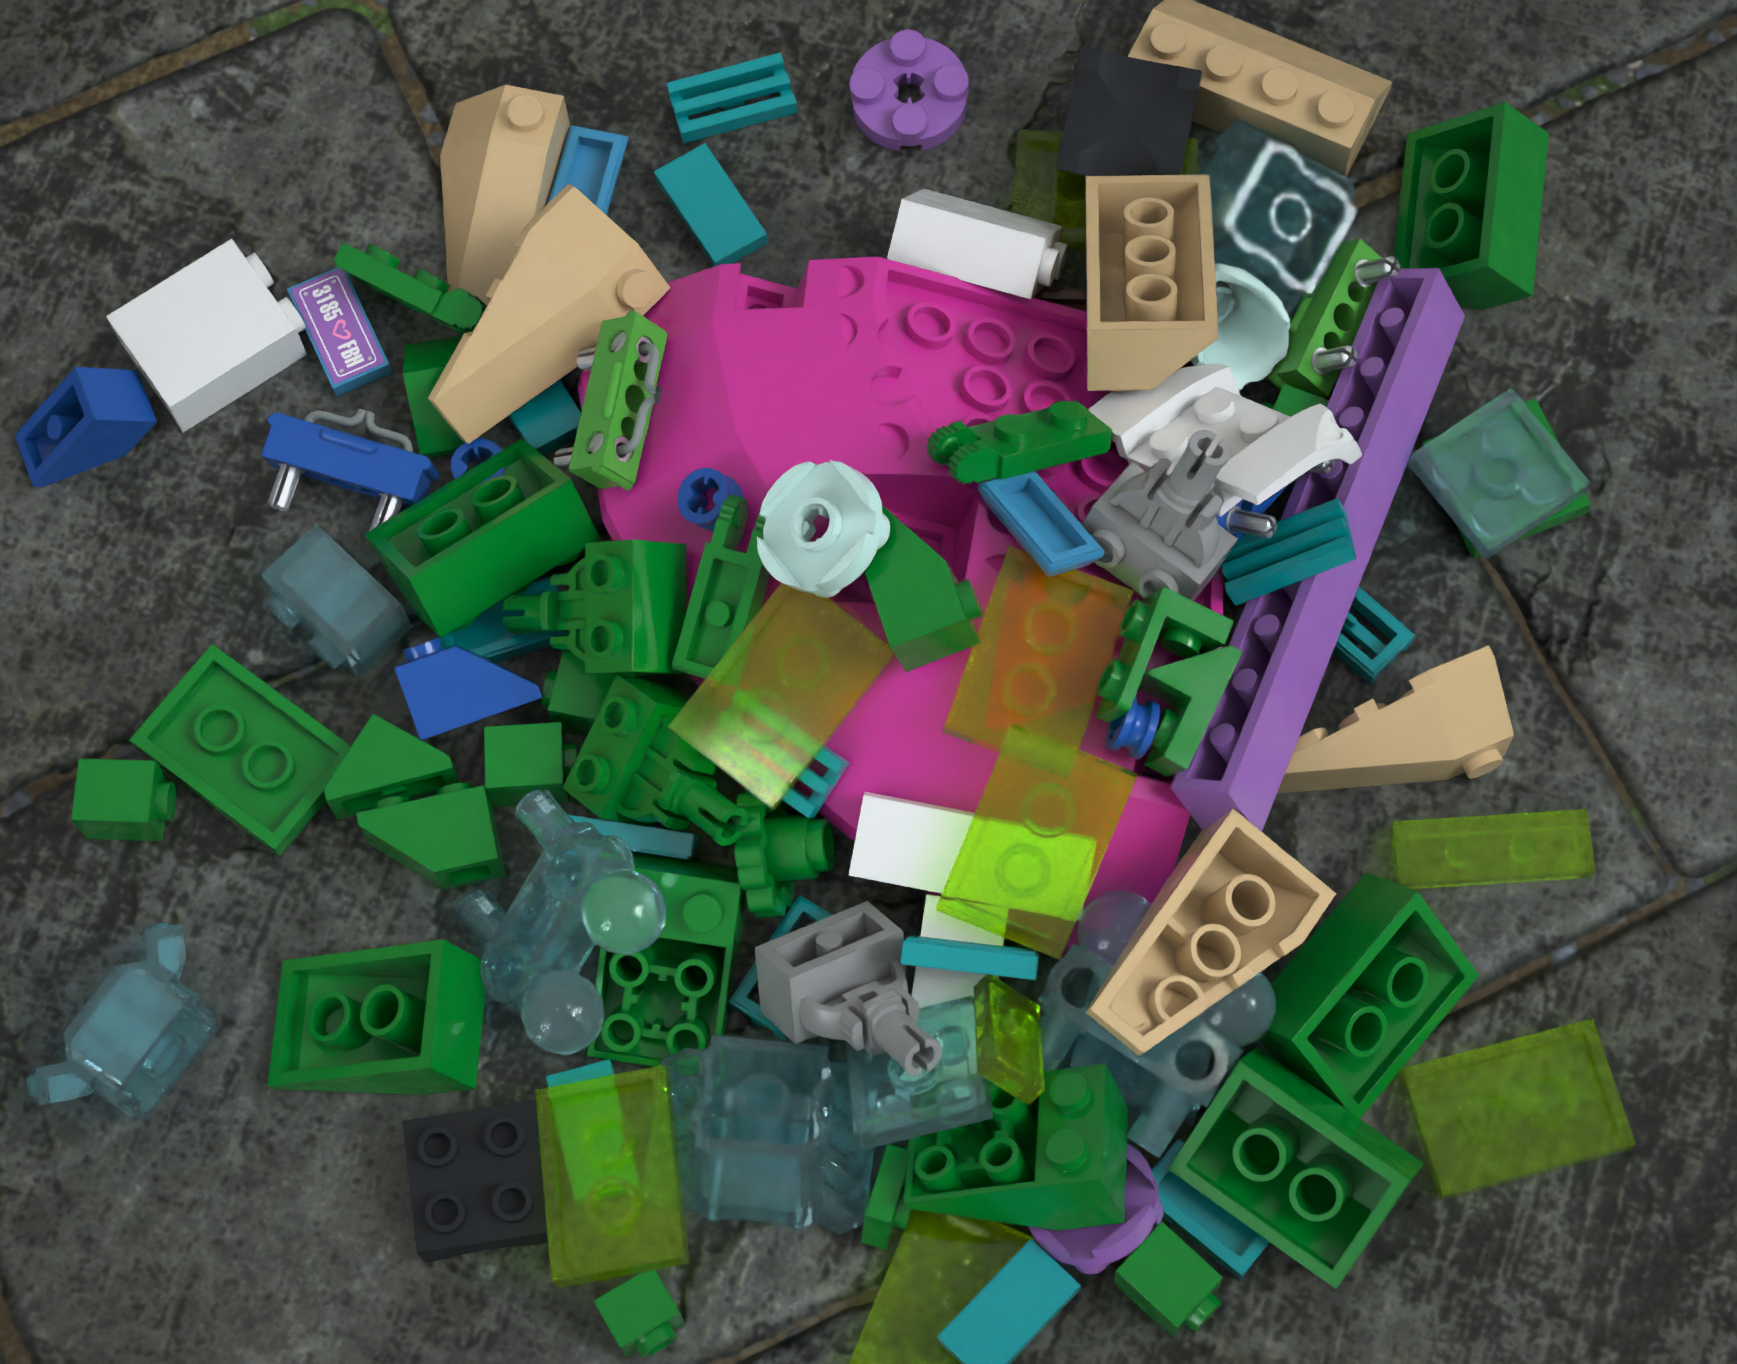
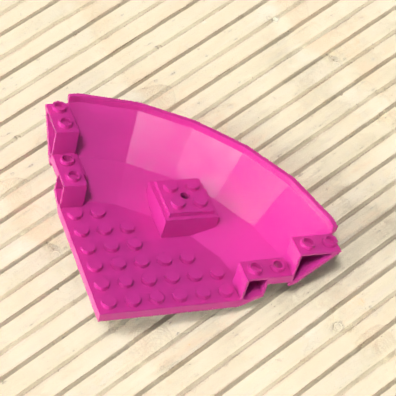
(862, 376)

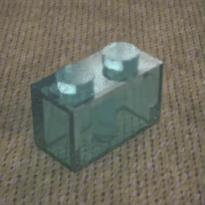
(335, 602)

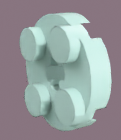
(850, 541)

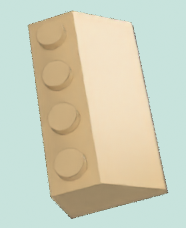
(1266, 81)
(1147, 278)

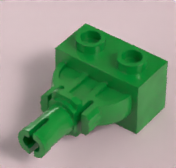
(619, 608)
(643, 771)

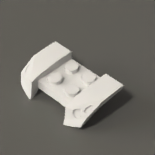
(1263, 443)

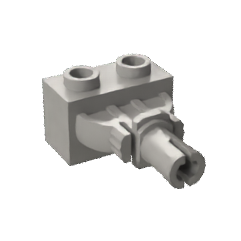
(1156, 526)
(846, 985)

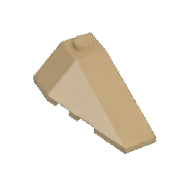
(496, 178)
(548, 307)
(1437, 730)
(1211, 928)

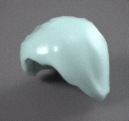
(1250, 327)

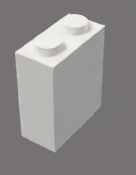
(977, 243)
(209, 333)

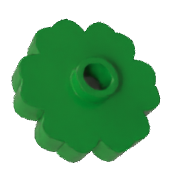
(778, 852)

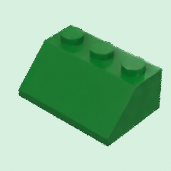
(1474, 204)
(486, 540)
(1366, 992)
(1295, 1166)

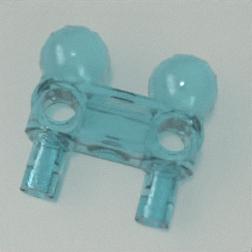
(571, 901)
(1226, 1025)

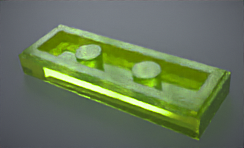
(1492, 849)

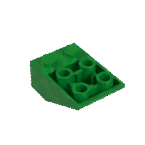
(684, 980)
(1032, 1163)

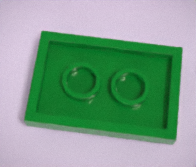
(243, 749)

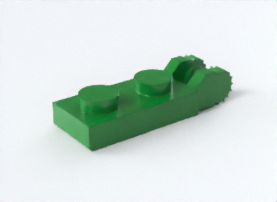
(421, 293)
(1019, 442)
(724, 594)

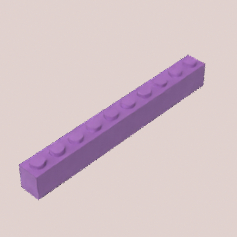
(1295, 628)

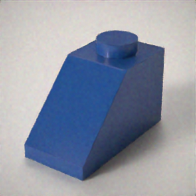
(85, 424)
(457, 687)

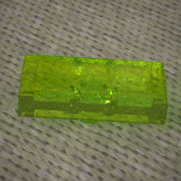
(1008, 1039)

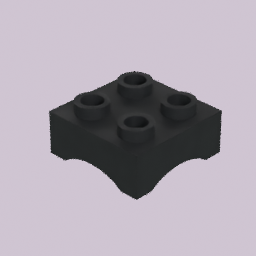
(1127, 116)
(476, 1180)

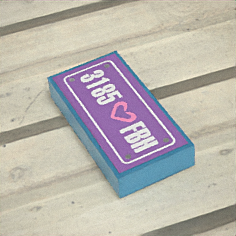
(339, 331)

